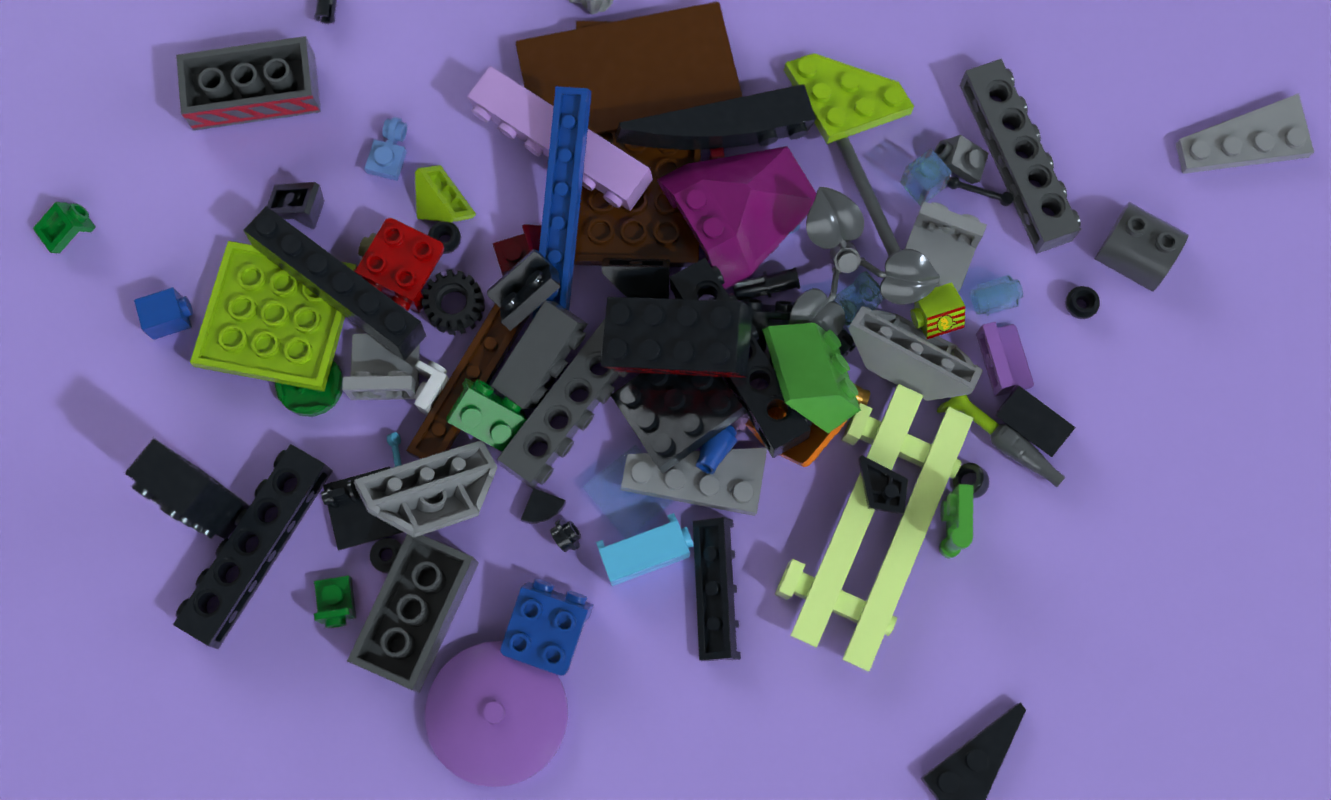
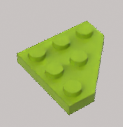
(847, 97)

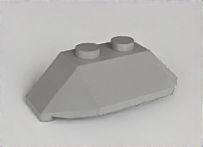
(905, 357)
(430, 490)

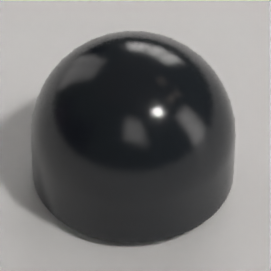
(982, 481)

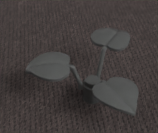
(832, 225)

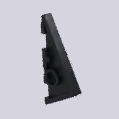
(974, 766)

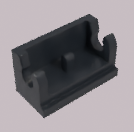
(1035, 420)

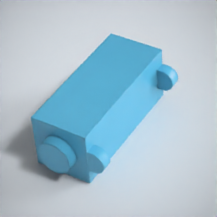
(646, 551)

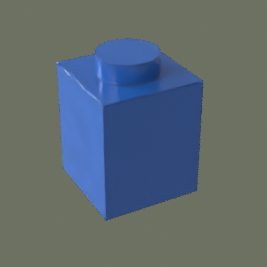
(163, 313)

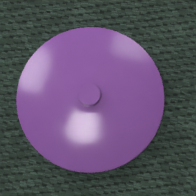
(495, 716)

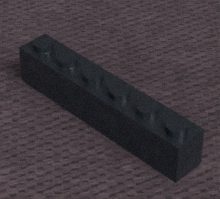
(335, 283)

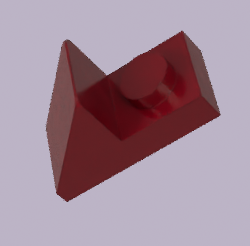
(514, 249)

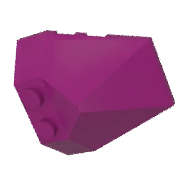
(740, 206)

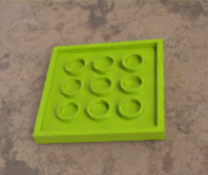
(266, 324)

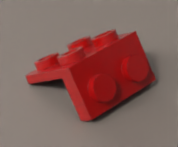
(400, 263)

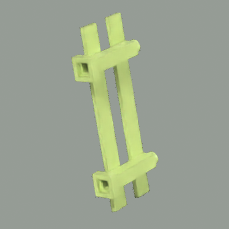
(824, 592)

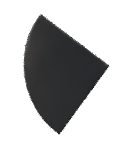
(542, 507)

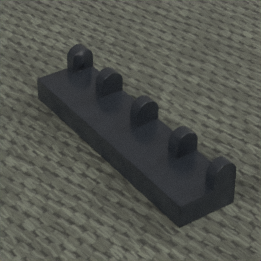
(715, 589)

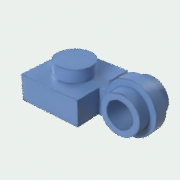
(387, 157)

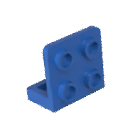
(545, 627)

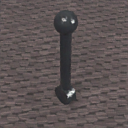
(1005, 198)

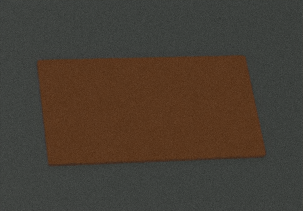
(636, 64)

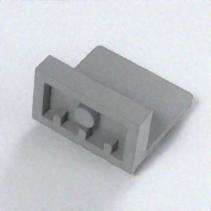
(380, 372)

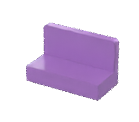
(1004, 358)

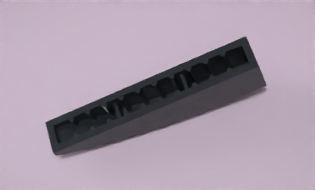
(726, 123)

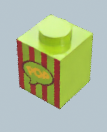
(939, 312)

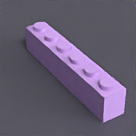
(530, 119)

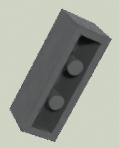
(540, 355)

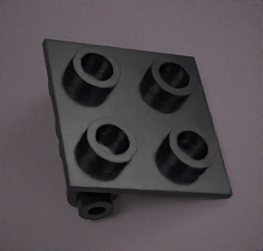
(349, 516)

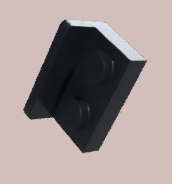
(524, 288)

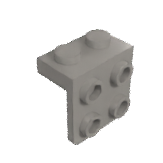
(946, 241)

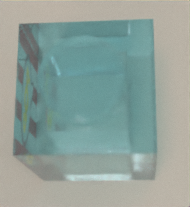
(925, 177)

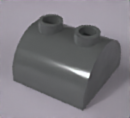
(1142, 247)

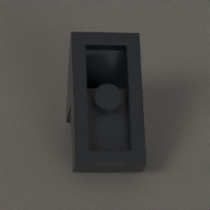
(298, 202)

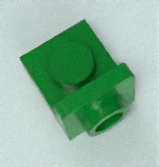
(62, 224)
(334, 601)

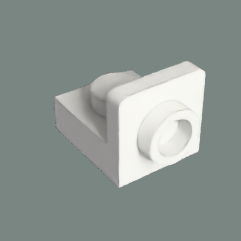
(429, 391)

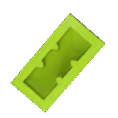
(439, 197)

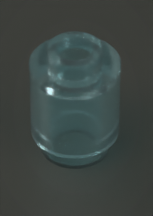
(996, 295)

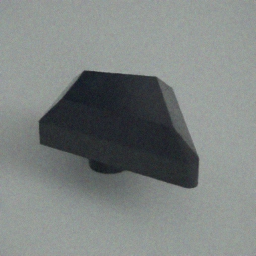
(883, 487)

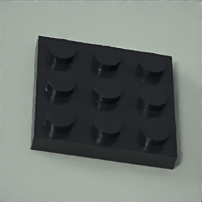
(676, 412)

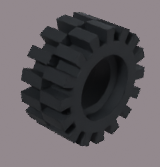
(445, 285)

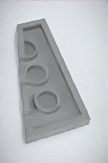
(1257, 137)
(731, 488)

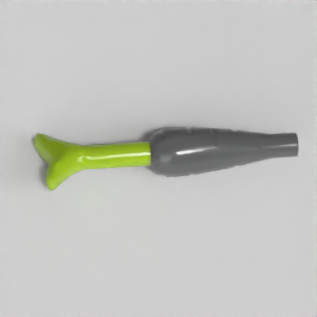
(1006, 439)

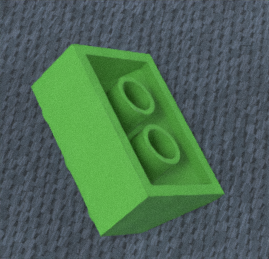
(812, 373)

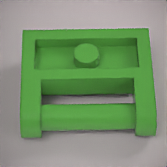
(958, 515)

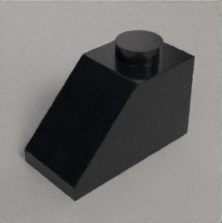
(639, 276)

